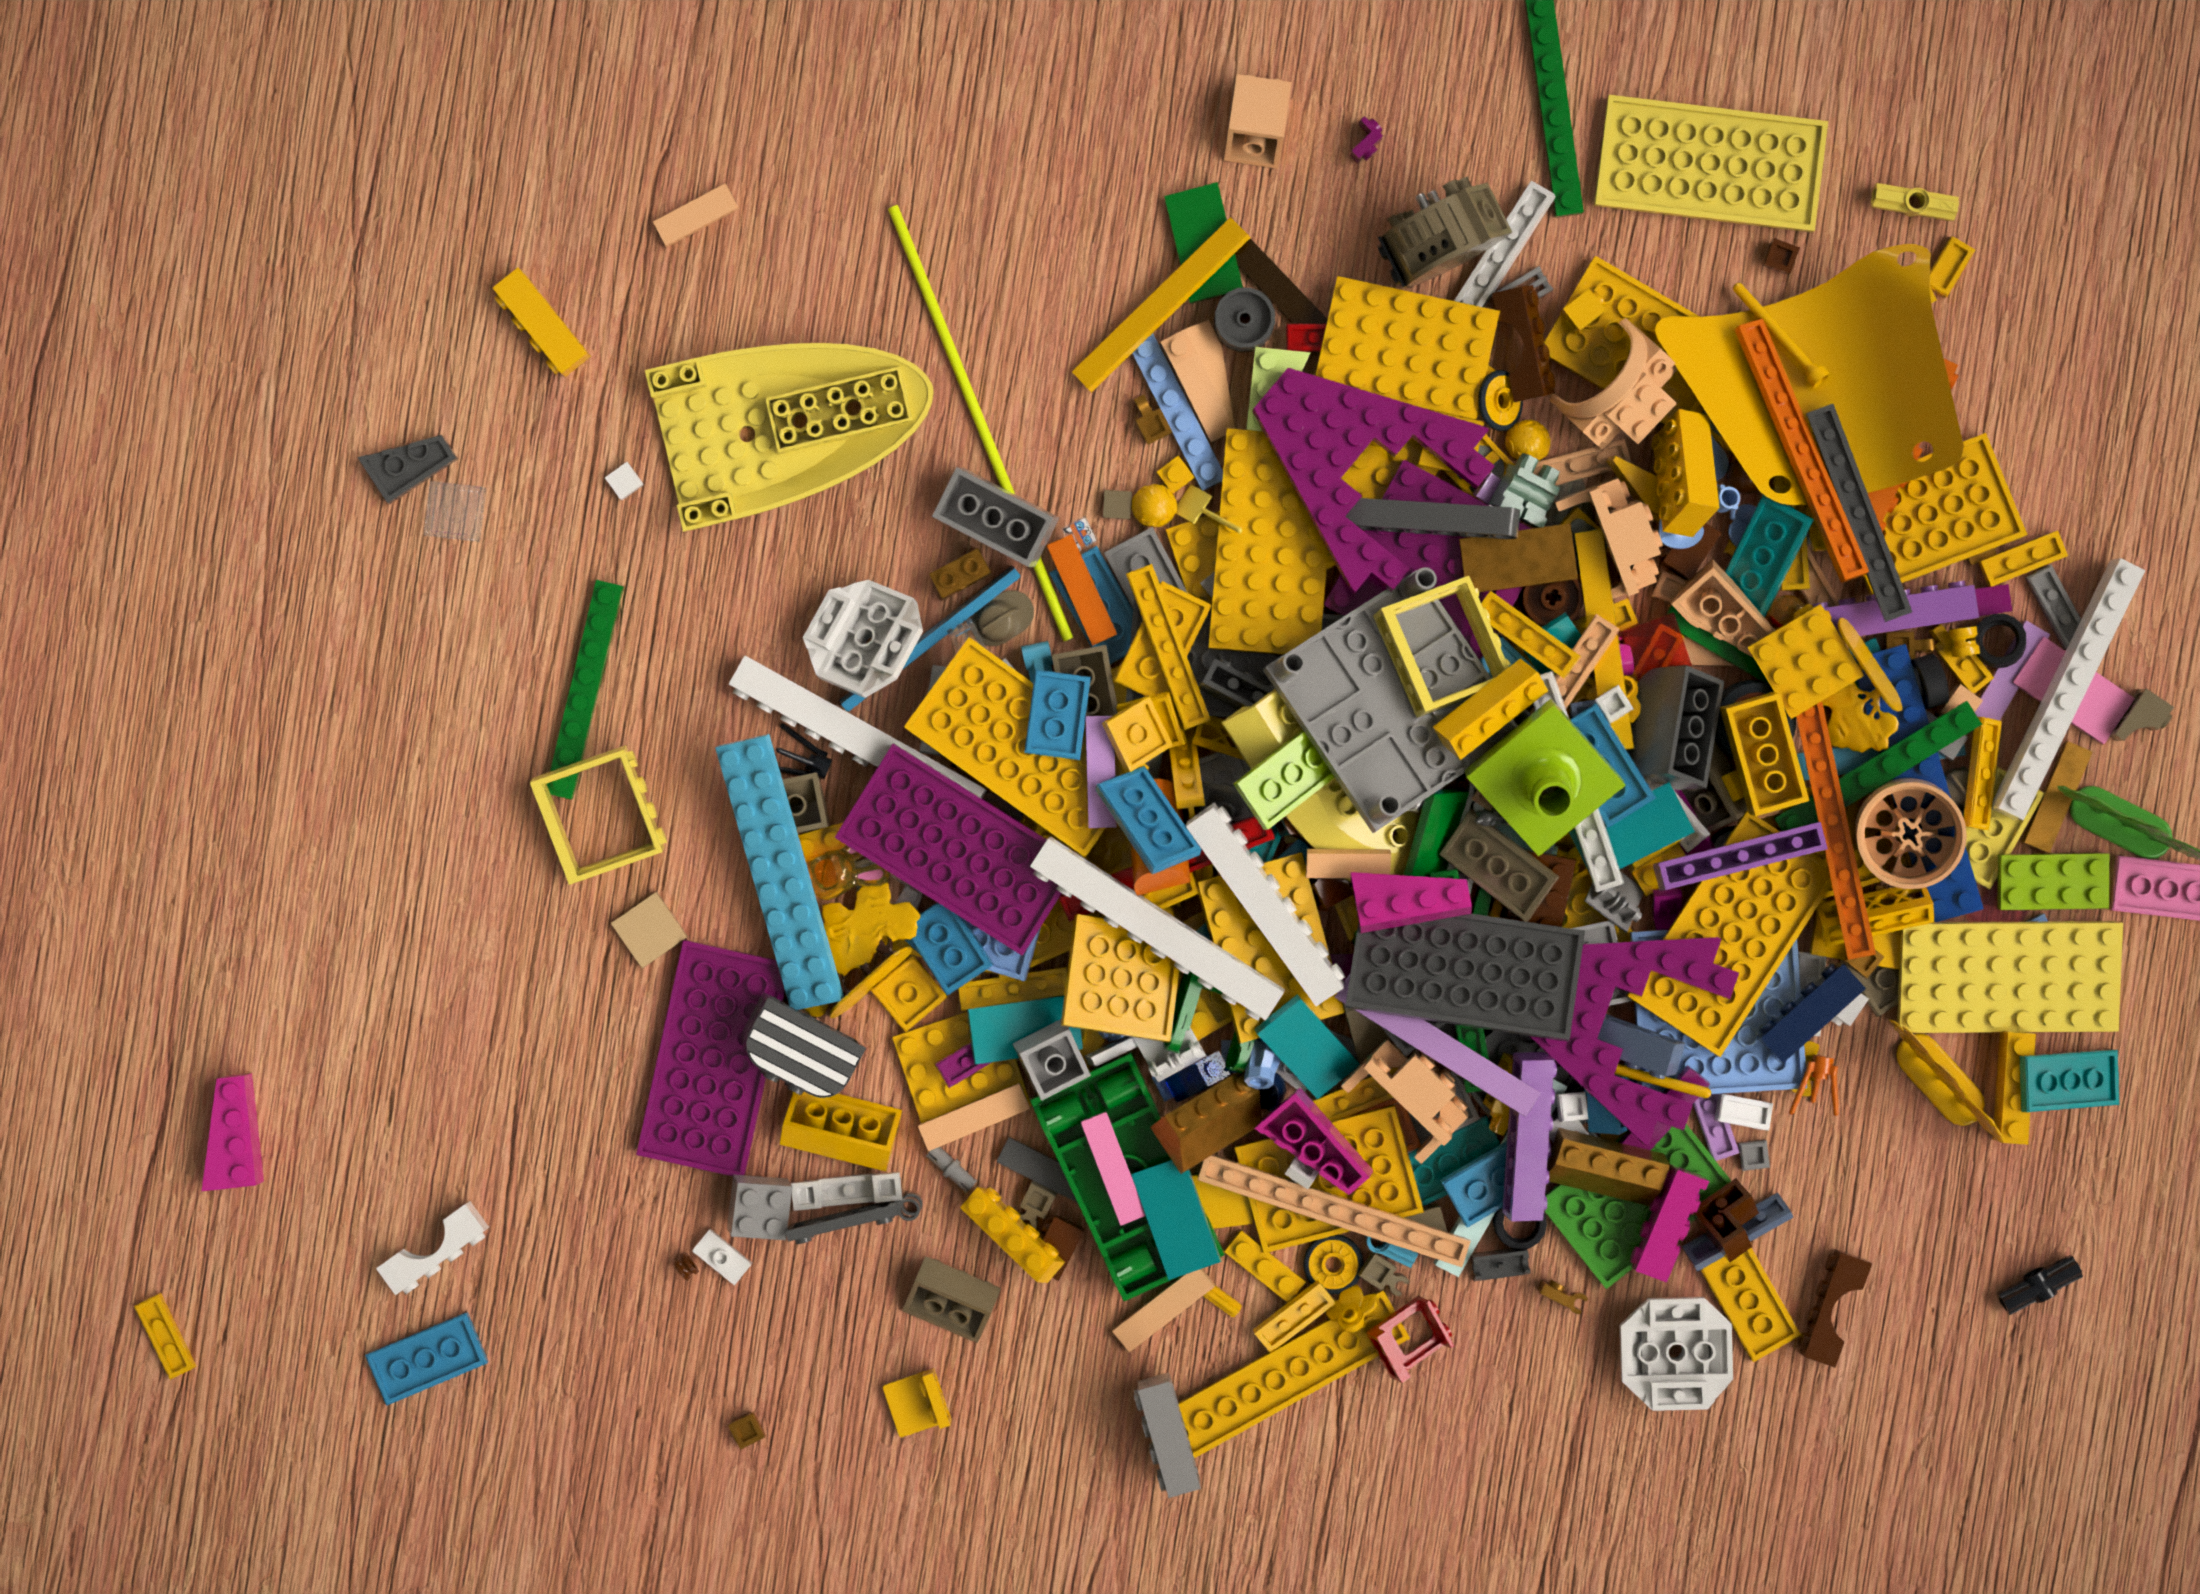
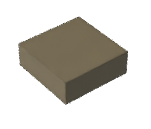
(1117, 504)

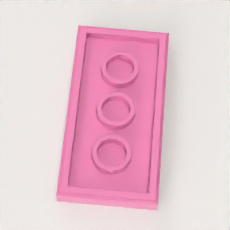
(2101, 705)
(2156, 888)

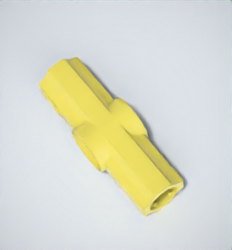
(1931, 204)

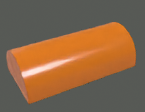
(1176, 875)

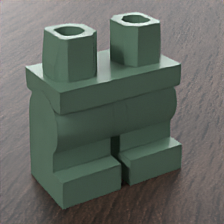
(1527, 491)

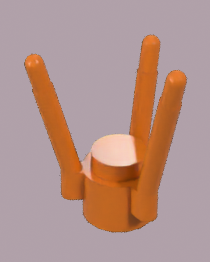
(1820, 1068)

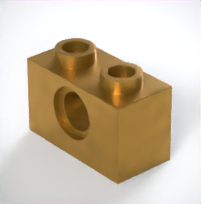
(960, 574)

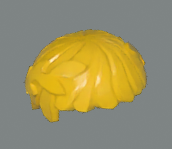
(1528, 438)
(1154, 505)

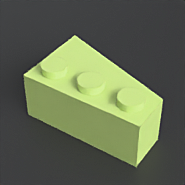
(1266, 370)

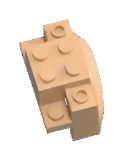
(1633, 398)
(1625, 532)
(1418, 1088)

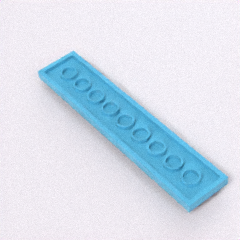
(779, 872)

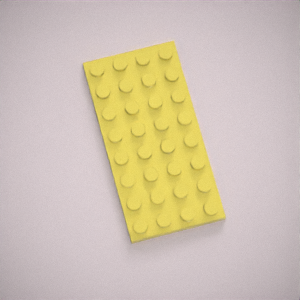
(1711, 163)
(2010, 977)

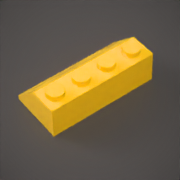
(842, 1129)

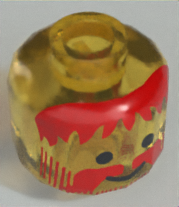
(1777, 614)

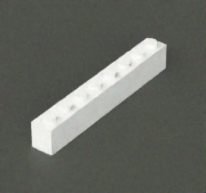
(1265, 903)

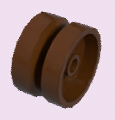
(1567, 599)

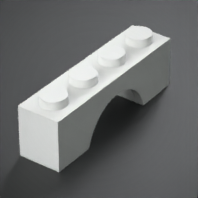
(460, 1228)

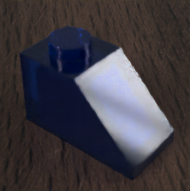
(1198, 1076)

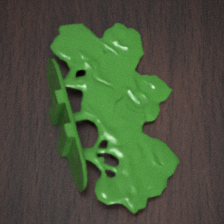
(2124, 823)

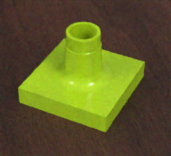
(1539, 755)

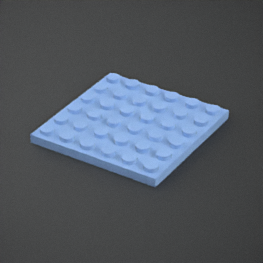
(1745, 1062)

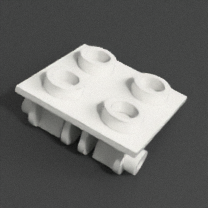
(1166, 1063)

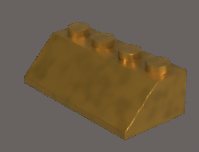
(1209, 1122)
(1606, 1167)

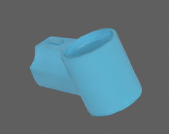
(1037, 657)
(1394, 1252)

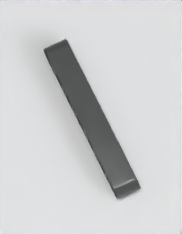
(1436, 518)

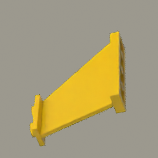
(1187, 778)

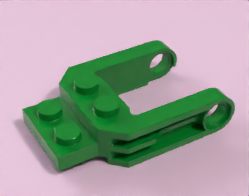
(1185, 1006)

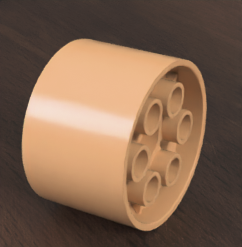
(1915, 875)

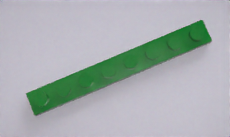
(1554, 107)
(585, 684)
(1890, 762)

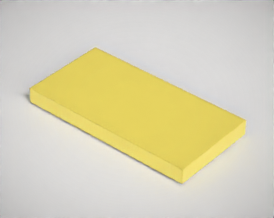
(2001, 838)

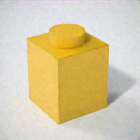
(1583, 310)

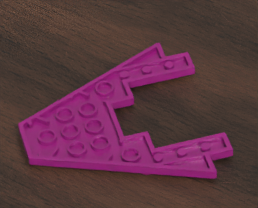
(1323, 430)
(1594, 1061)

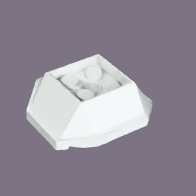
(845, 624)
(1682, 1381)

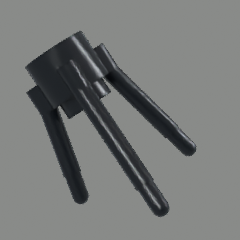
(816, 763)

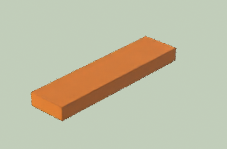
(1081, 590)

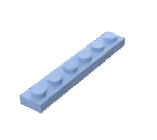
(1178, 413)

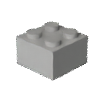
(1051, 1059)
(759, 1207)

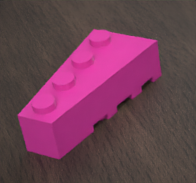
(1403, 900)
(233, 1139)
(1315, 1141)
(1667, 1223)

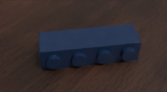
(1810, 1012)

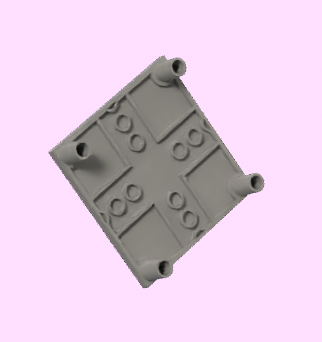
(1358, 710)

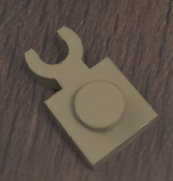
(1037, 1202)
(1381, 1272)

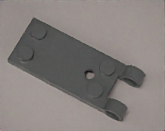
(879, 1212)

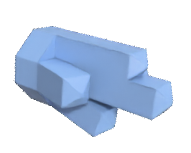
(1261, 1066)

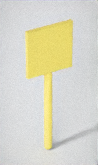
(1194, 504)

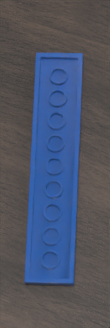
(1958, 891)

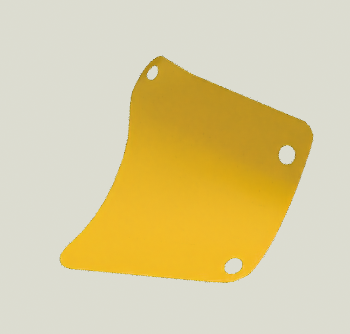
(1883, 361)

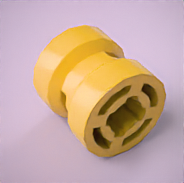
(1964, 641)

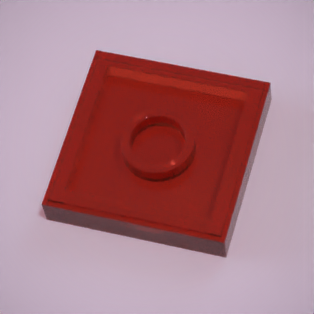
(1656, 644)

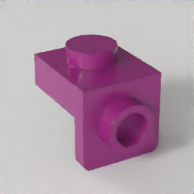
(1366, 147)
(1666, 907)

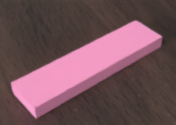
(1113, 1168)

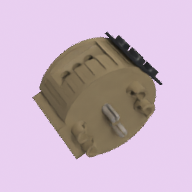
(1443, 232)

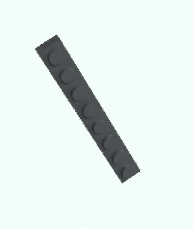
(1859, 512)

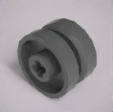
(1242, 336)

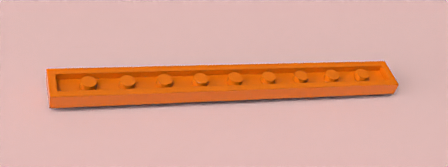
(1801, 450)
(1835, 826)

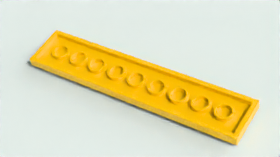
(1280, 1379)

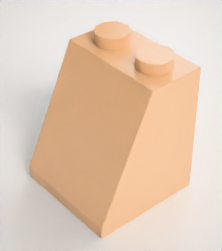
(1257, 121)

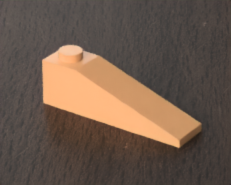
(1201, 371)
(1721, 608)

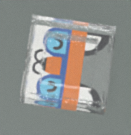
(1081, 533)

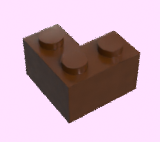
(1723, 1217)

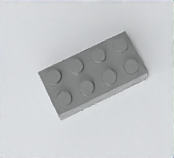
(995, 517)
(1168, 1433)

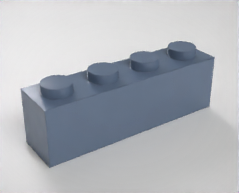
(1643, 1047)

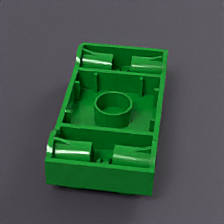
(1123, 1094)

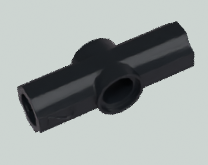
(2040, 1284)

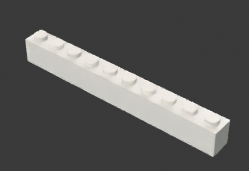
(2067, 689)
(825, 719)
(1157, 928)

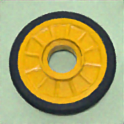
(1495, 416)
(1333, 1246)

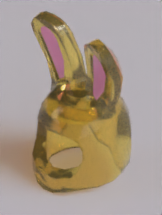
(835, 873)

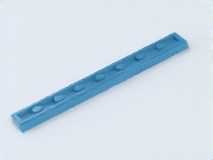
(956, 617)

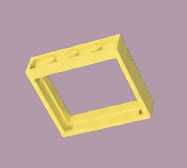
(1402, 656)
(557, 832)

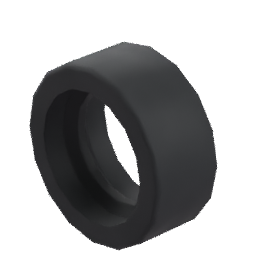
(2015, 626)
(1931, 680)
(1523, 1243)

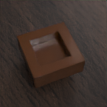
(1781, 256)

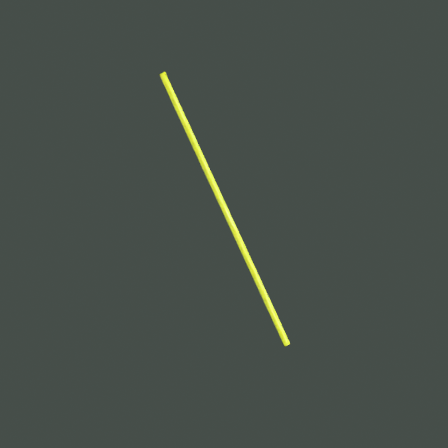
(972, 402)

